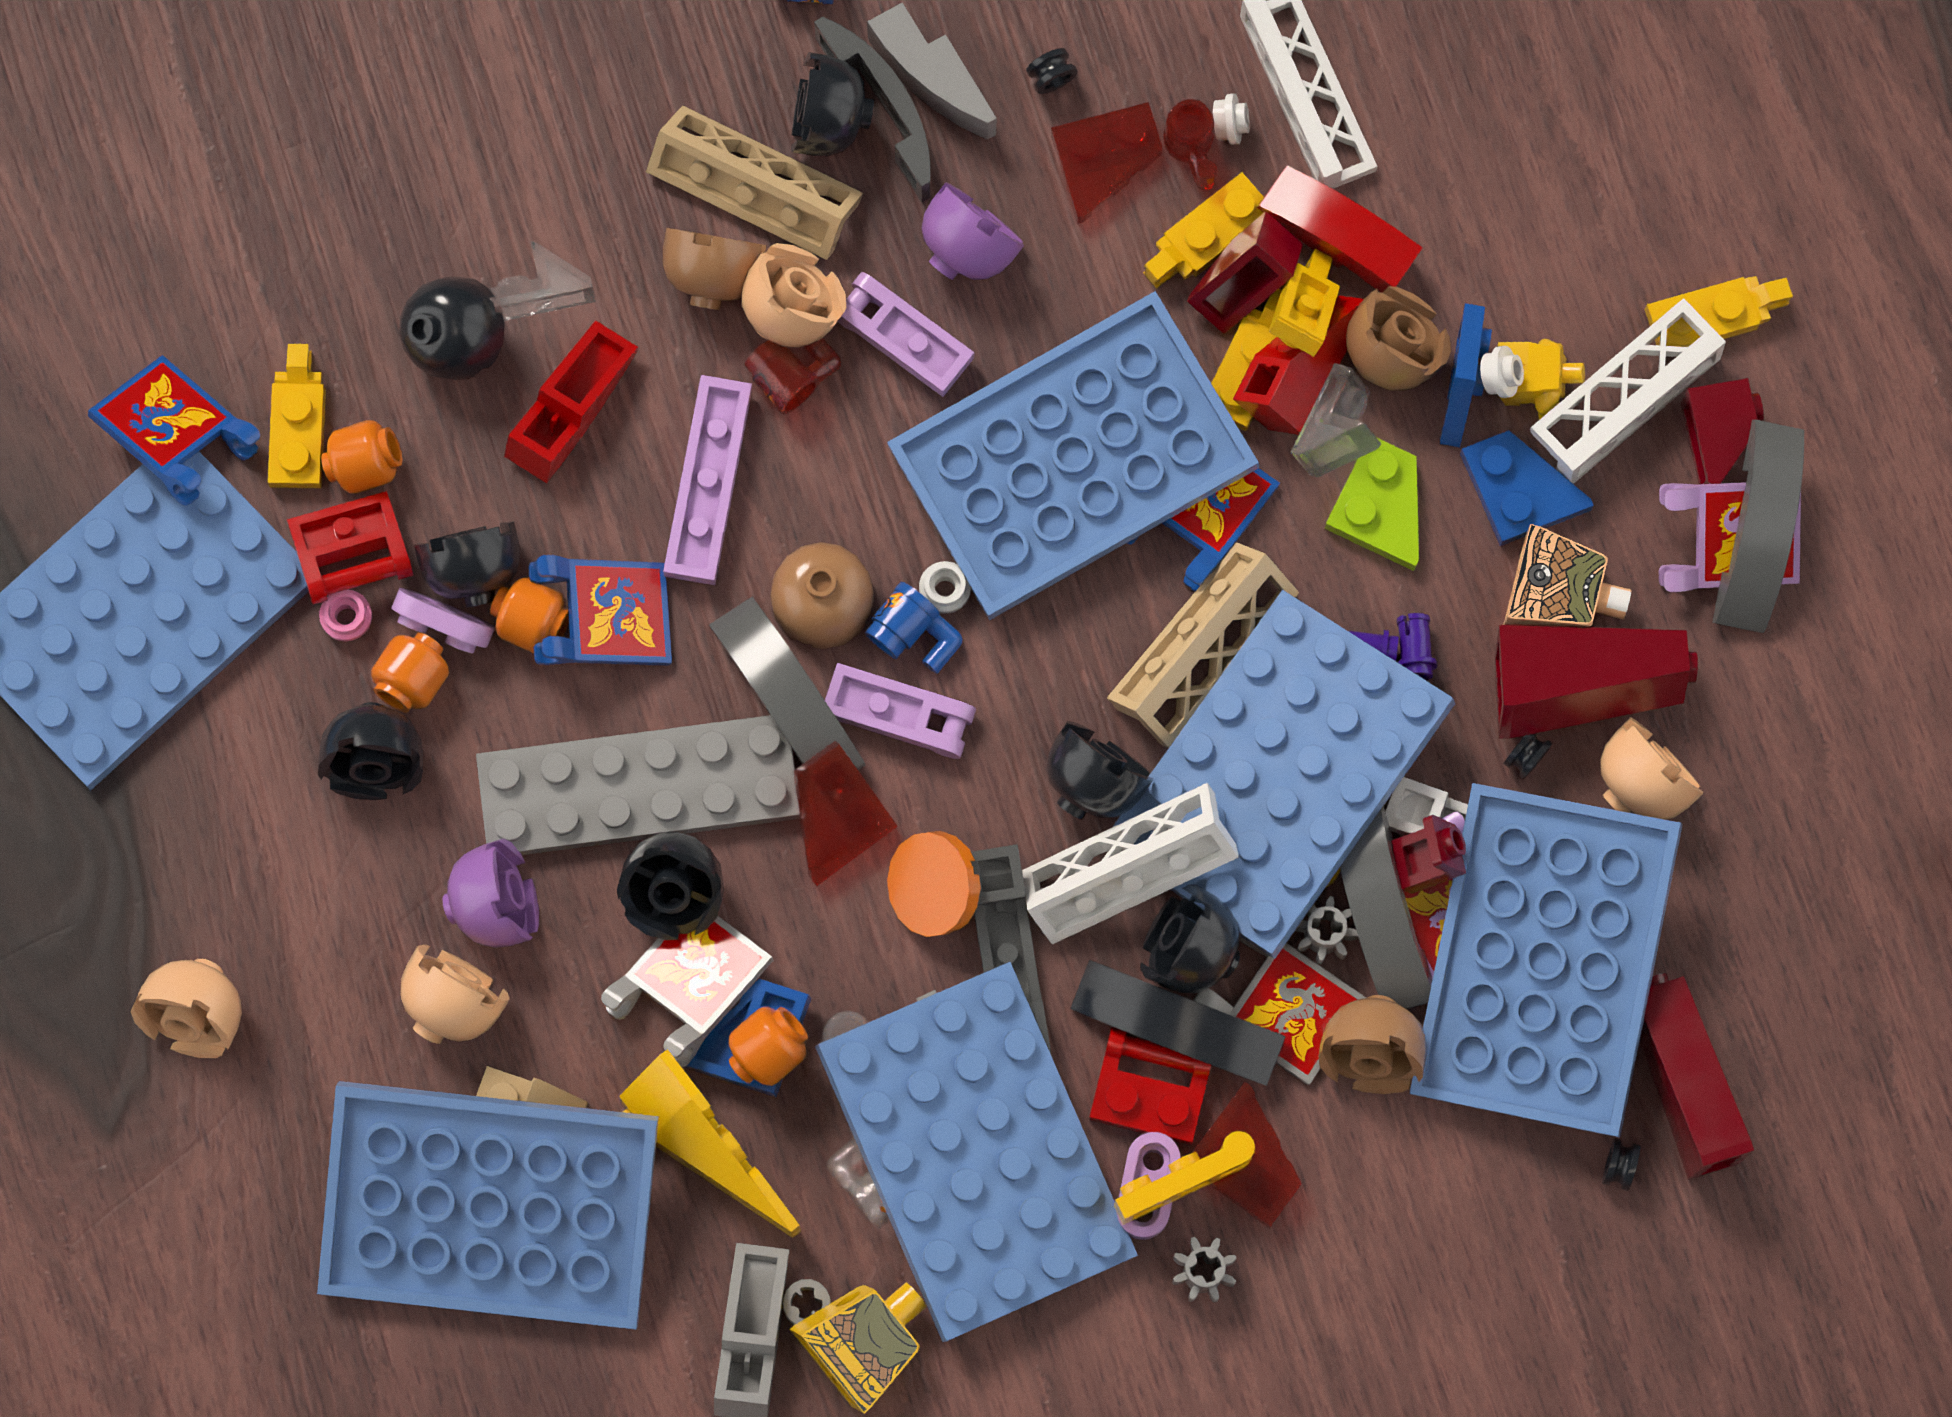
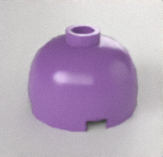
(967, 237)
(490, 897)

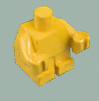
(1543, 374)

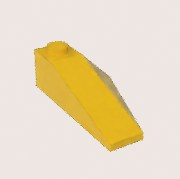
(698, 1141)

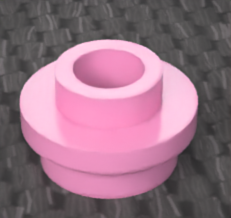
(345, 600)

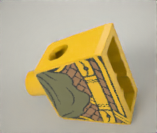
(862, 1341)

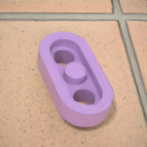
(422, 612)
(1135, 1168)

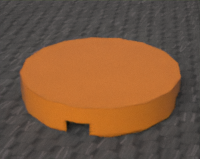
(933, 884)

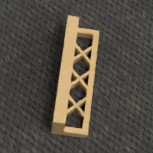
(749, 184)
(1197, 635)

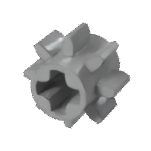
(1338, 924)
(1210, 1256)

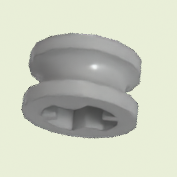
(820, 1294)

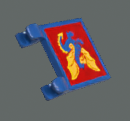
(168, 420)
(1220, 521)
(613, 613)

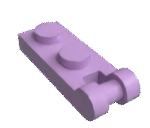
(905, 335)
(898, 710)

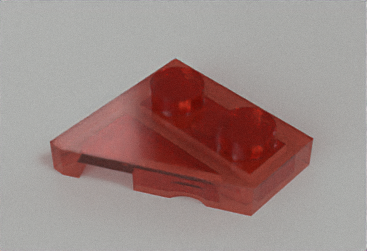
(1104, 154)
(836, 812)
(1269, 1178)

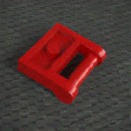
(345, 533)
(1144, 1102)

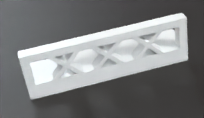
(1297, 94)
(1643, 404)
(1128, 871)

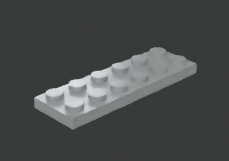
(638, 785)

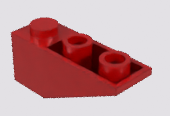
(1287, 381)

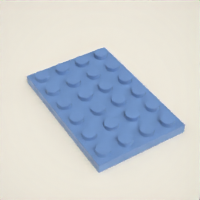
(1073, 455)
(139, 614)
(1301, 758)
(1547, 959)
(976, 1151)
(487, 1205)

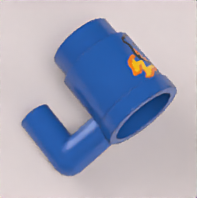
(905, 619)

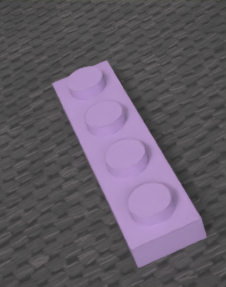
(707, 480)

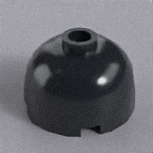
(829, 107)
(452, 328)
(471, 562)
(370, 752)
(1094, 774)
(671, 886)
(1191, 945)

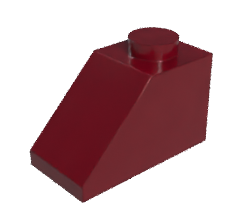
(1246, 272)
(1719, 426)

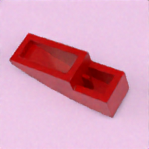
(1340, 229)
(569, 401)

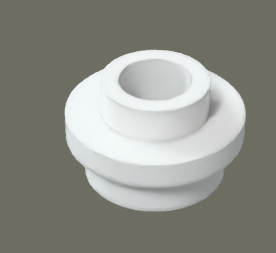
(1230, 119)
(1501, 372)
(945, 572)

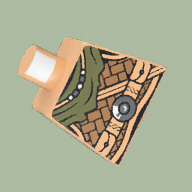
(1561, 584)

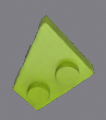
(1381, 505)

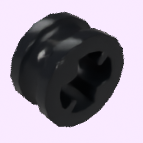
(1052, 71)
(1527, 754)
(1621, 1164)

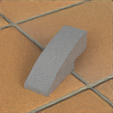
(931, 71)
(751, 1331)

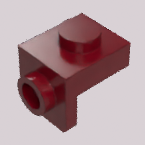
(1429, 855)

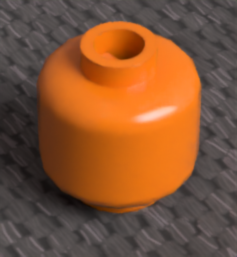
(362, 456)
(529, 613)
(409, 672)
(767, 1046)

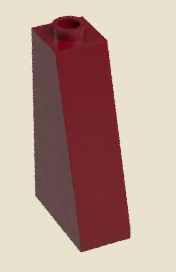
(1586, 675)
(1691, 1081)

